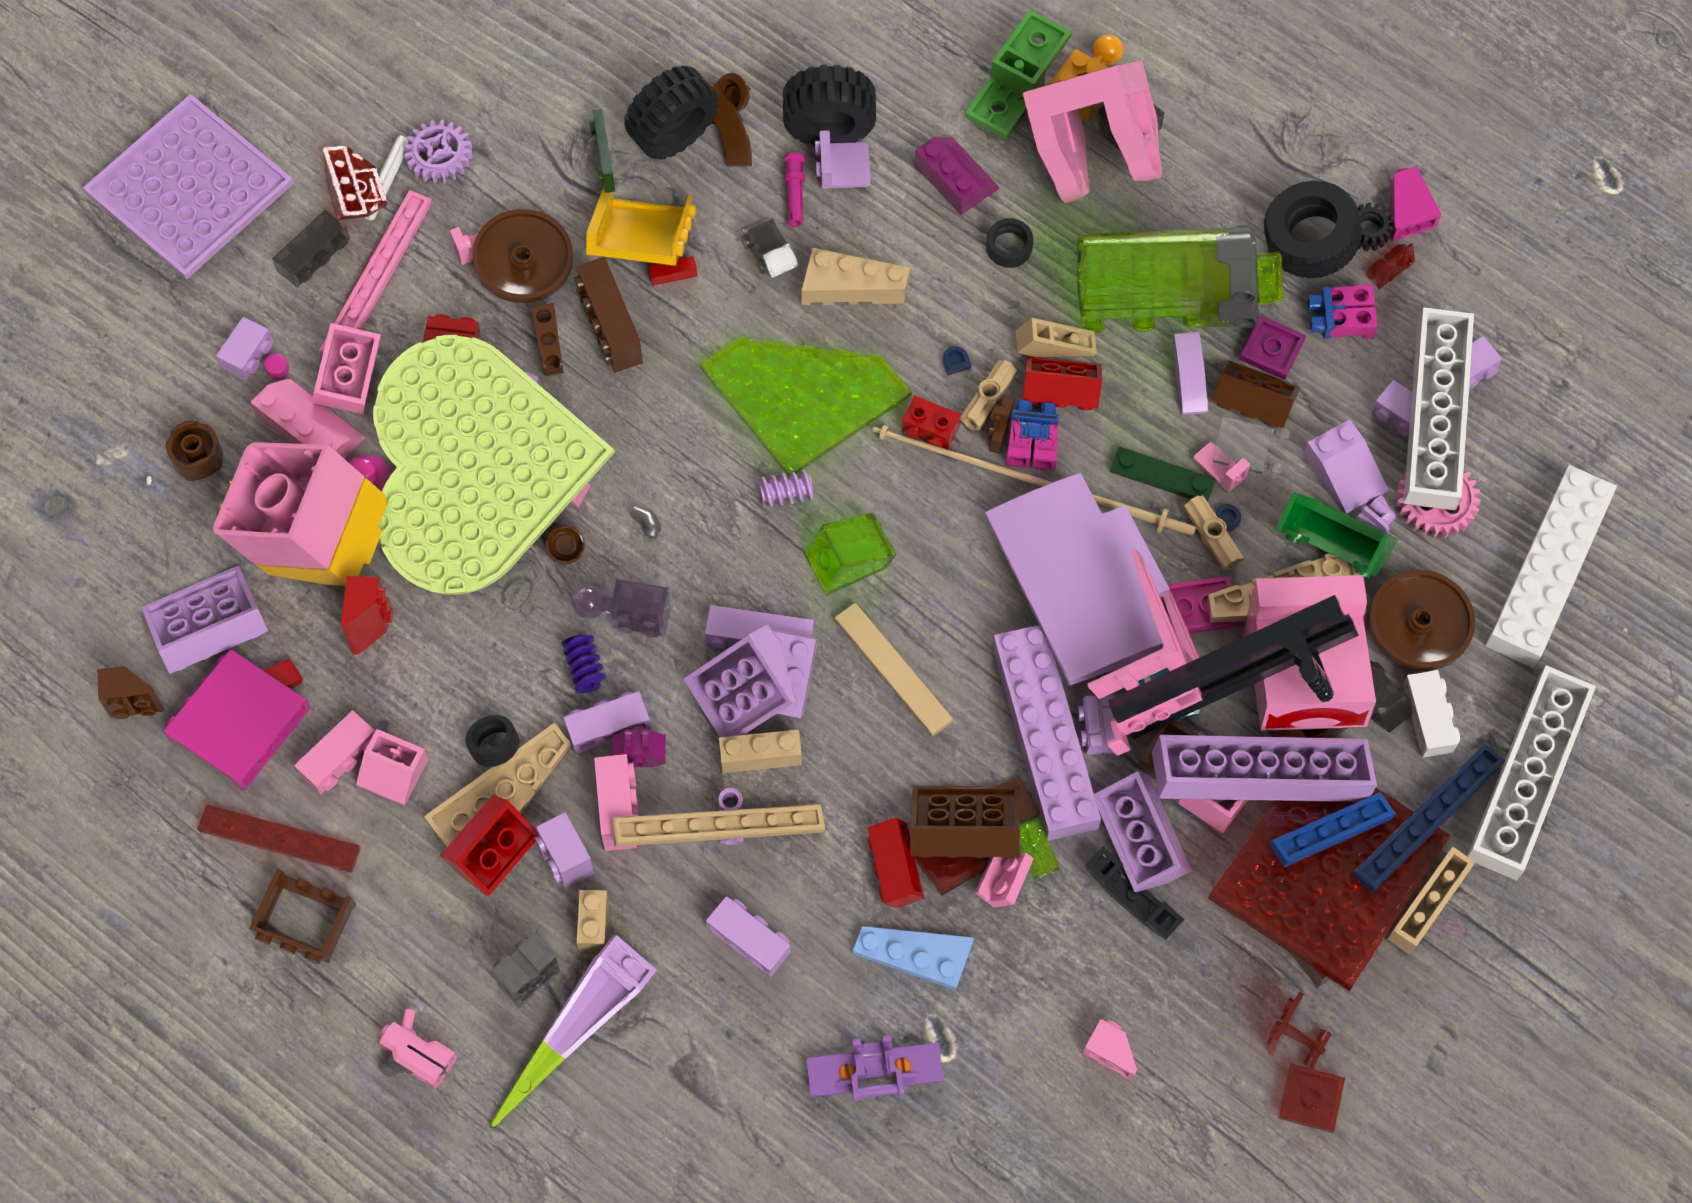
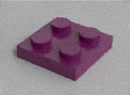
(1272, 347)

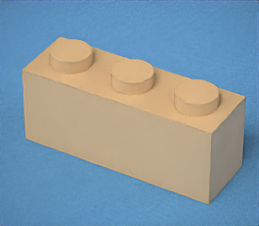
(760, 751)

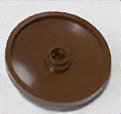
(522, 256)
(1421, 620)

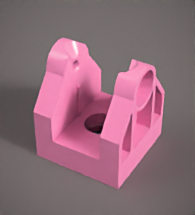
(1061, 134)

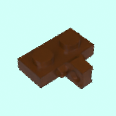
(1001, 416)

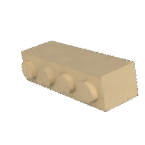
(1431, 900)

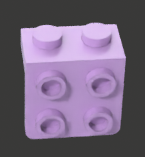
(842, 163)

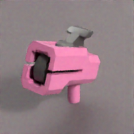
(413, 1054)

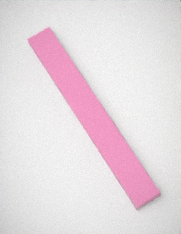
(383, 262)

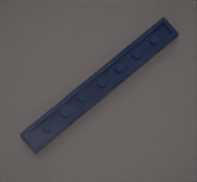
(1428, 818)

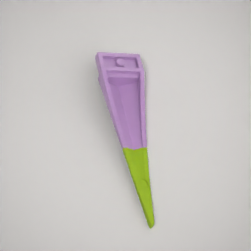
(604, 989)

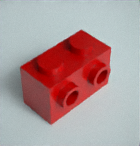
(930, 422)

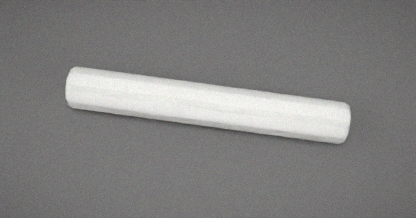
(391, 166)

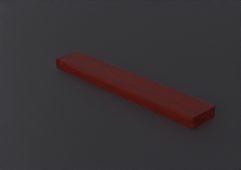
(279, 838)

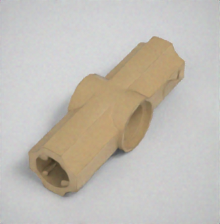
(982, 405)
(1220, 545)

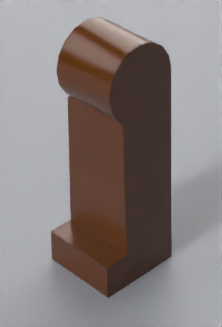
(548, 338)

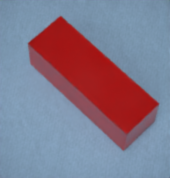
(664, 273)

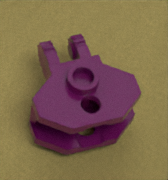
(641, 745)

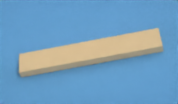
(893, 669)

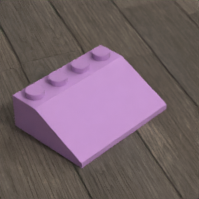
(204, 619)
(743, 684)

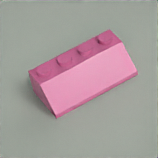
(300, 421)

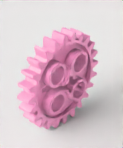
(1439, 519)

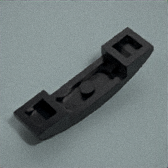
(1142, 905)

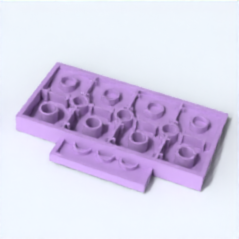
(1080, 576)

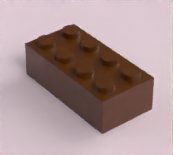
(608, 314)

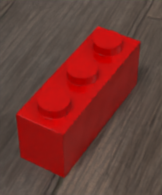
(894, 863)

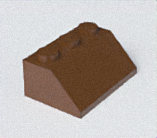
(1255, 394)

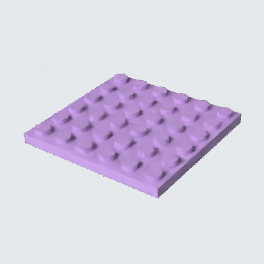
(188, 186)

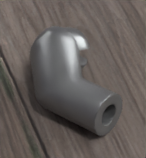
(649, 519)

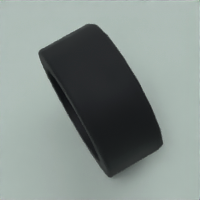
(1014, 226)
(485, 727)

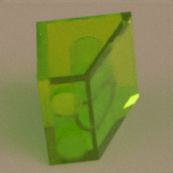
(848, 552)

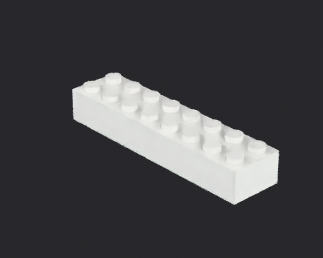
(1439, 409)
(1551, 566)
(1531, 773)

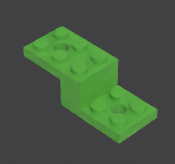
(1015, 70)

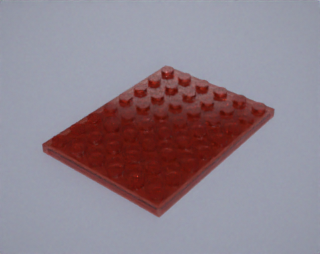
(1316, 903)

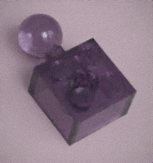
(632, 608)

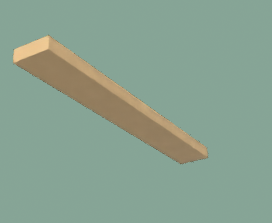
(717, 825)

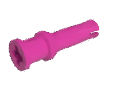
(794, 179)

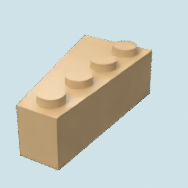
(853, 280)

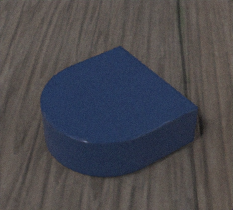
(956, 360)

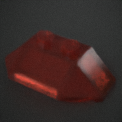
(352, 184)

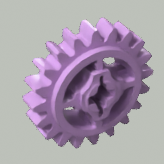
(441, 158)

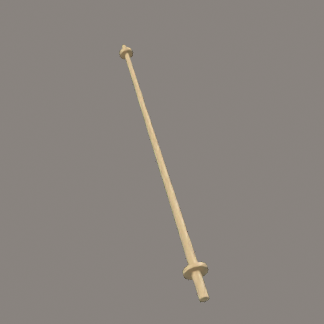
(1160, 520)

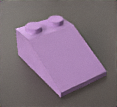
(1346, 467)

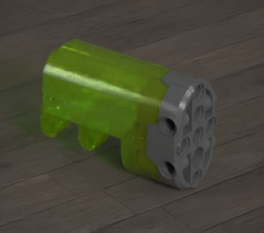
(1168, 273)

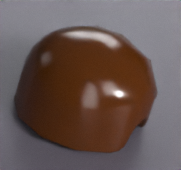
(564, 545)

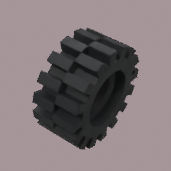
(1381, 219)

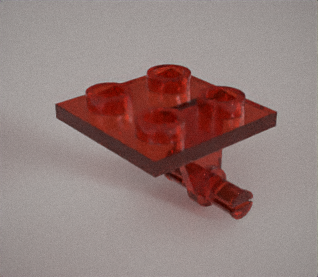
(1285, 1028)

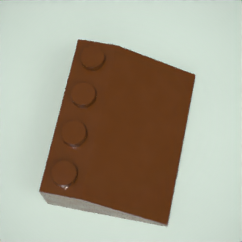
(965, 821)

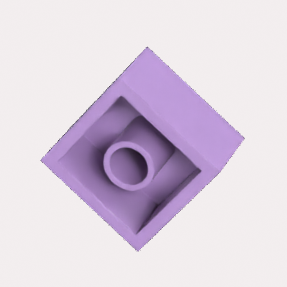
(565, 851)

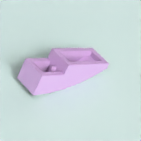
(1190, 373)

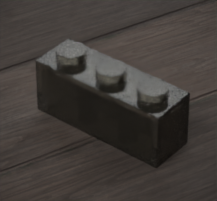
(311, 248)

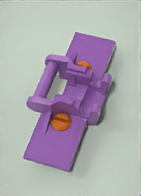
(871, 1061)

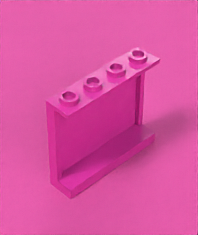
(237, 718)

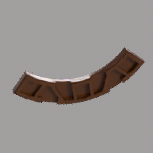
(733, 132)

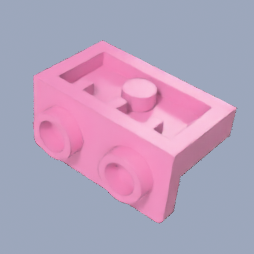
(1003, 879)

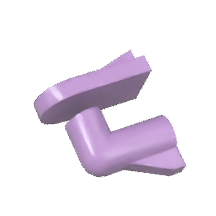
(1381, 507)

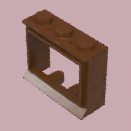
(303, 888)

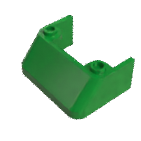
(1336, 533)

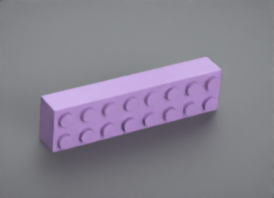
(1046, 733)
(1263, 768)

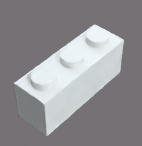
(1431, 713)

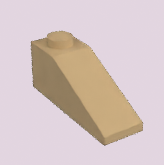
(1051, 339)

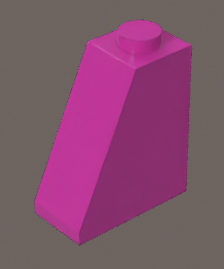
(1411, 204)

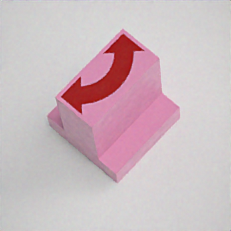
(1285, 697)

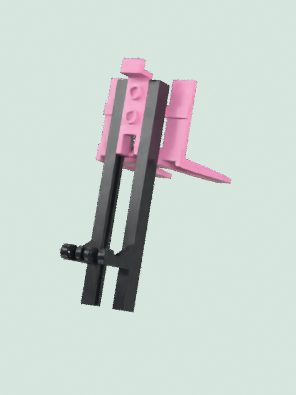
(1206, 679)

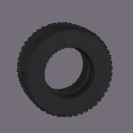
(1306, 201)

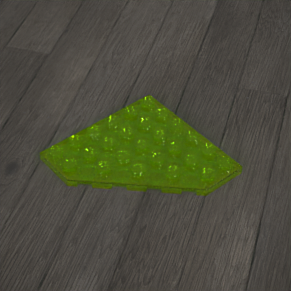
(803, 396)

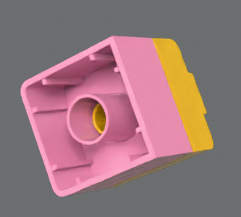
(301, 513)

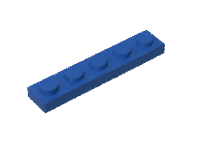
(1332, 829)

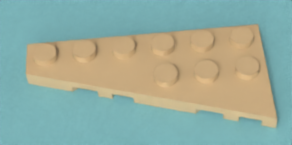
(1233, 602)
(514, 781)

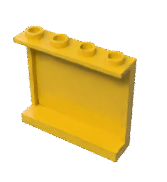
(639, 230)

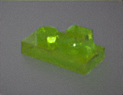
(1269, 277)
(1035, 843)

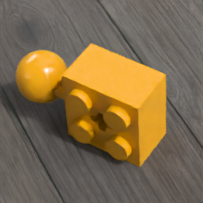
(1106, 52)

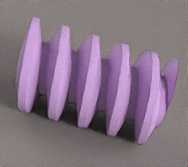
(786, 488)

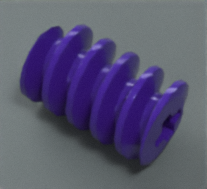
(581, 663)

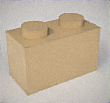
(592, 920)

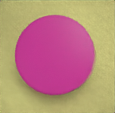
(276, 366)

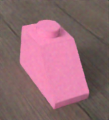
(1111, 1048)

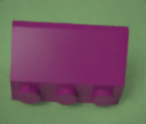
(954, 173)

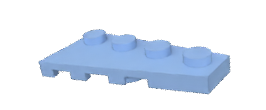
(921, 954)

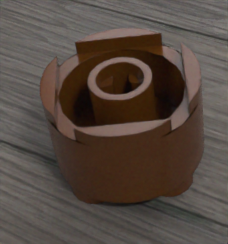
(194, 450)

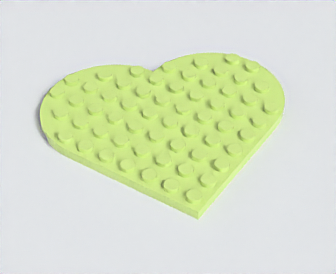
(477, 463)

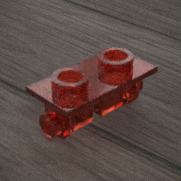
(1397, 259)

